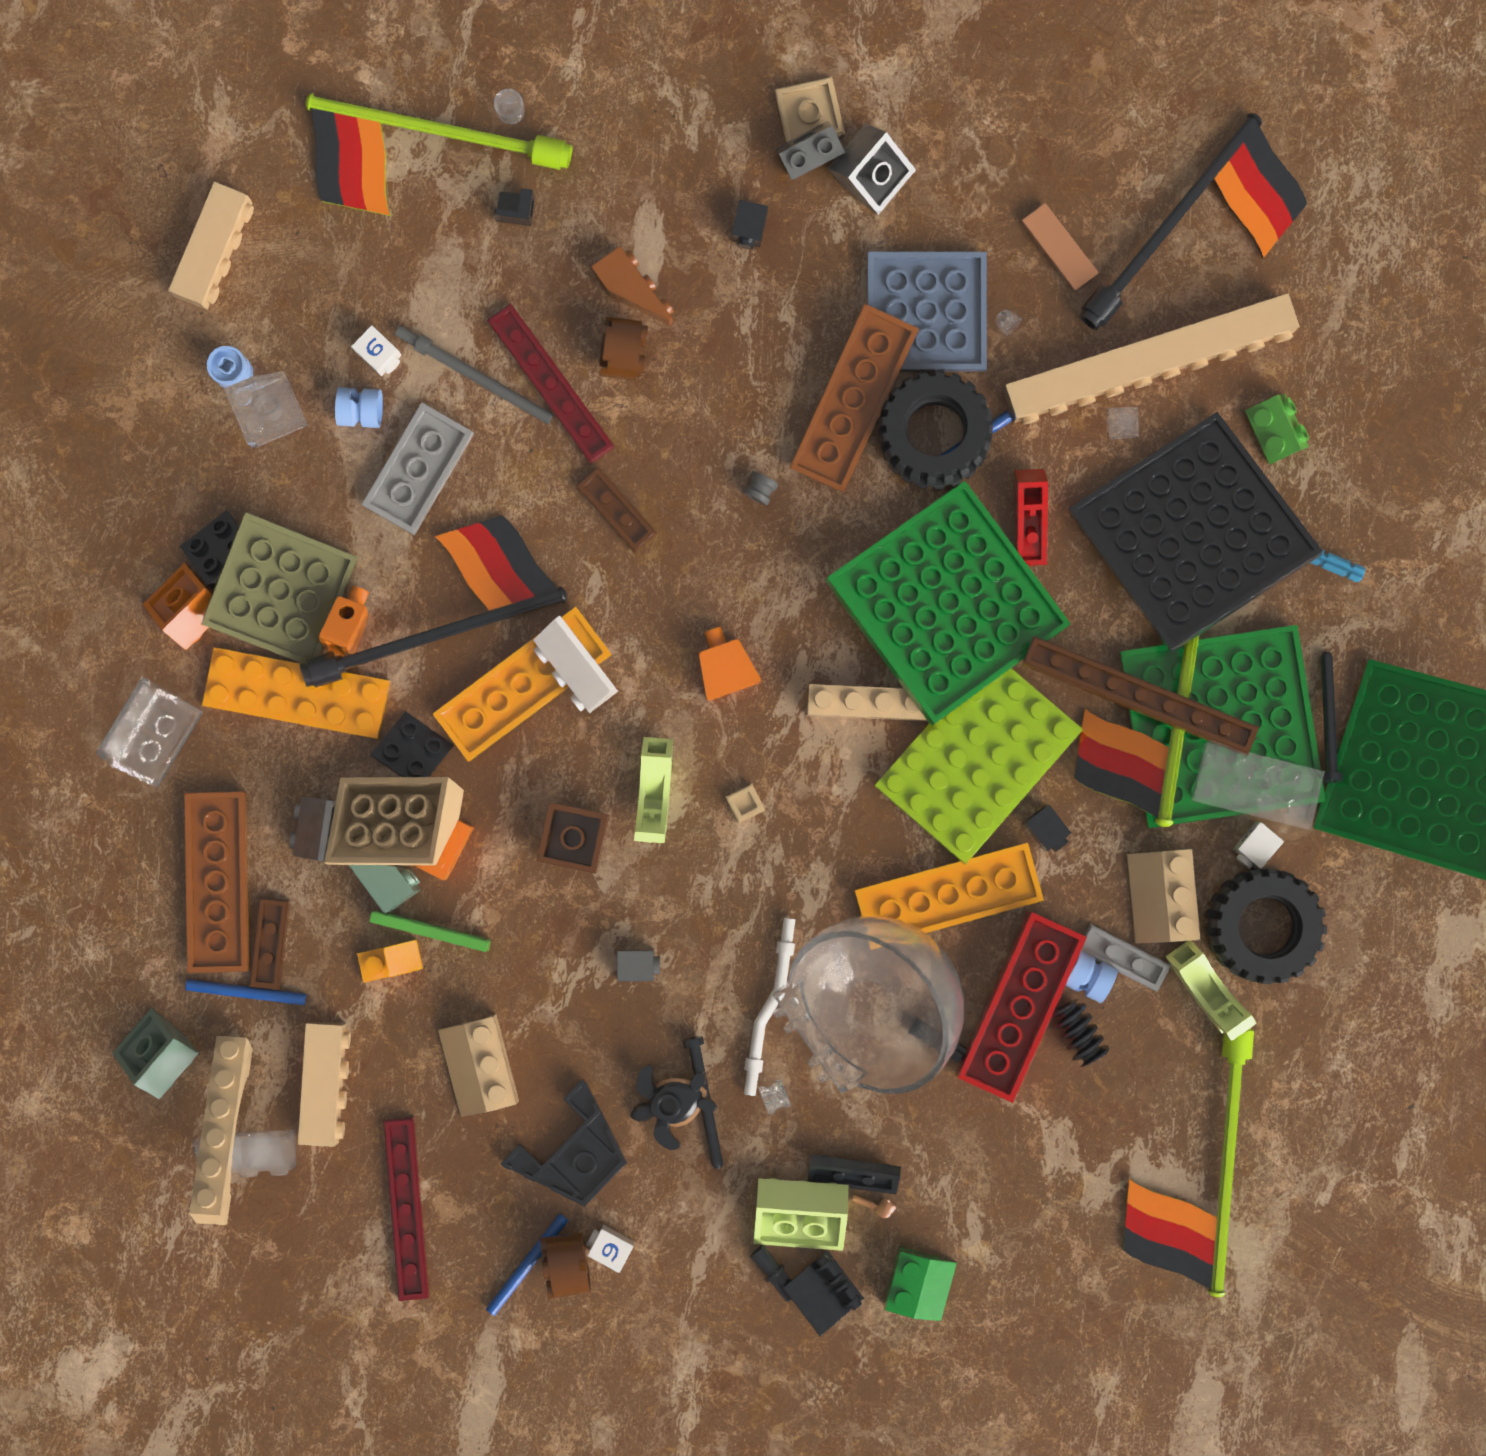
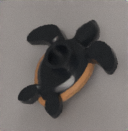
(671, 1103)

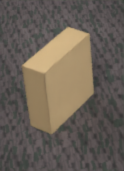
(745, 803)

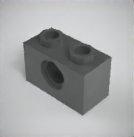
(810, 150)

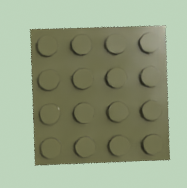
(277, 588)

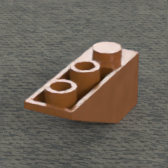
(624, 283)

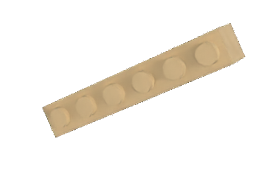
(213, 1171)

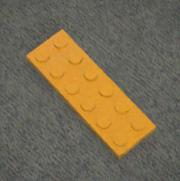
(279, 692)
(510, 693)
(956, 891)

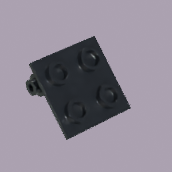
(210, 547)
(411, 748)
(823, 1293)

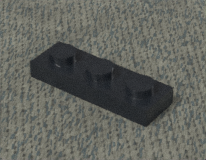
(855, 1173)

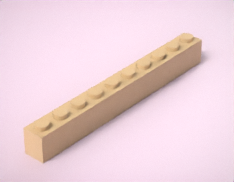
(1151, 358)

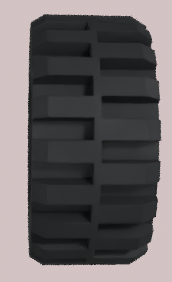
(946, 392)
(1304, 935)

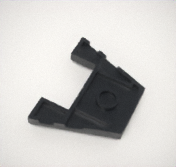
(583, 1161)

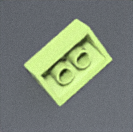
(801, 1214)

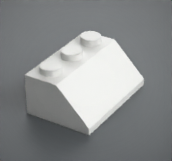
(573, 665)

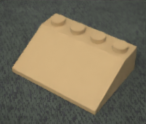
(392, 820)

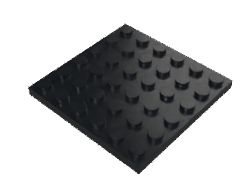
(1195, 532)

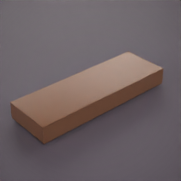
(1059, 247)

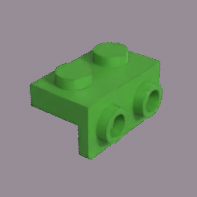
(1277, 428)

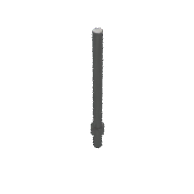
(424, 346)

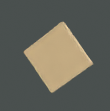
(808, 106)

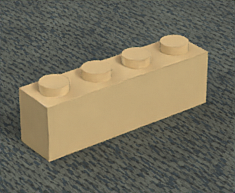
(211, 246)
(861, 702)
(323, 1084)

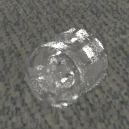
(505, 101)
(774, 1096)

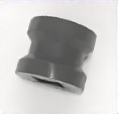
(759, 488)

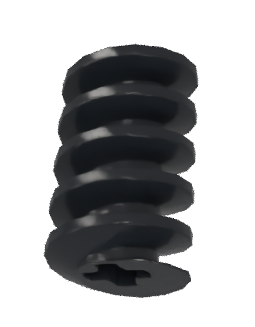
(1080, 1032)

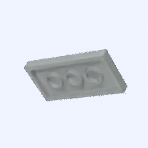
(418, 468)

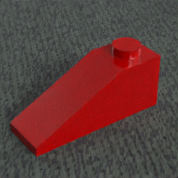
(1031, 515)

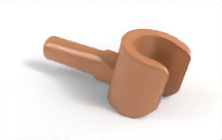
(883, 1209)

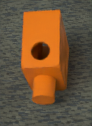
(345, 634)
(725, 666)

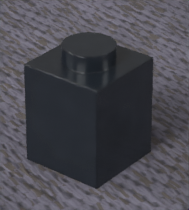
(749, 224)
(1047, 829)

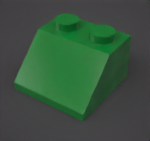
(918, 1285)

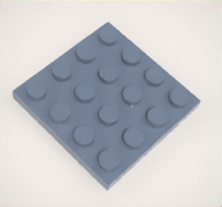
(941, 297)

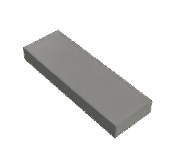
(1125, 957)

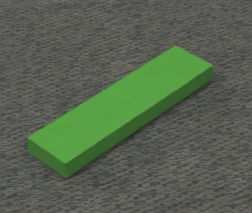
(430, 930)

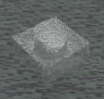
(1122, 423)

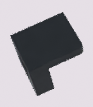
(515, 207)

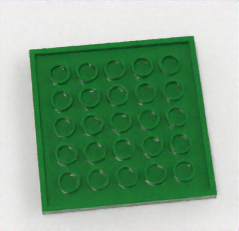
(947, 602)
(1246, 676)
(1413, 770)

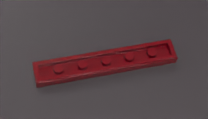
(550, 383)
(406, 1209)

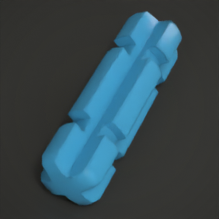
(1340, 566)

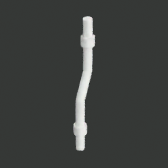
(754, 1063)

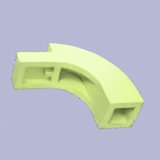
(654, 790)
(1209, 990)

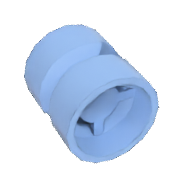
(228, 366)
(359, 407)
(1092, 977)

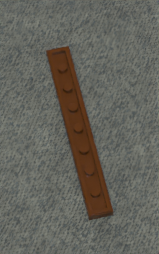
(1140, 696)

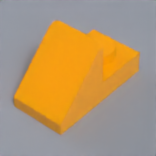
(390, 961)

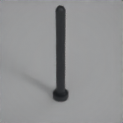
(1329, 720)
(708, 1118)

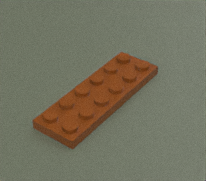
(854, 398)
(216, 882)

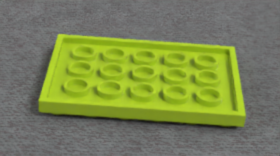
(978, 763)

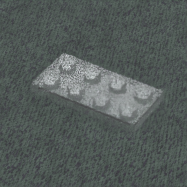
(1258, 786)

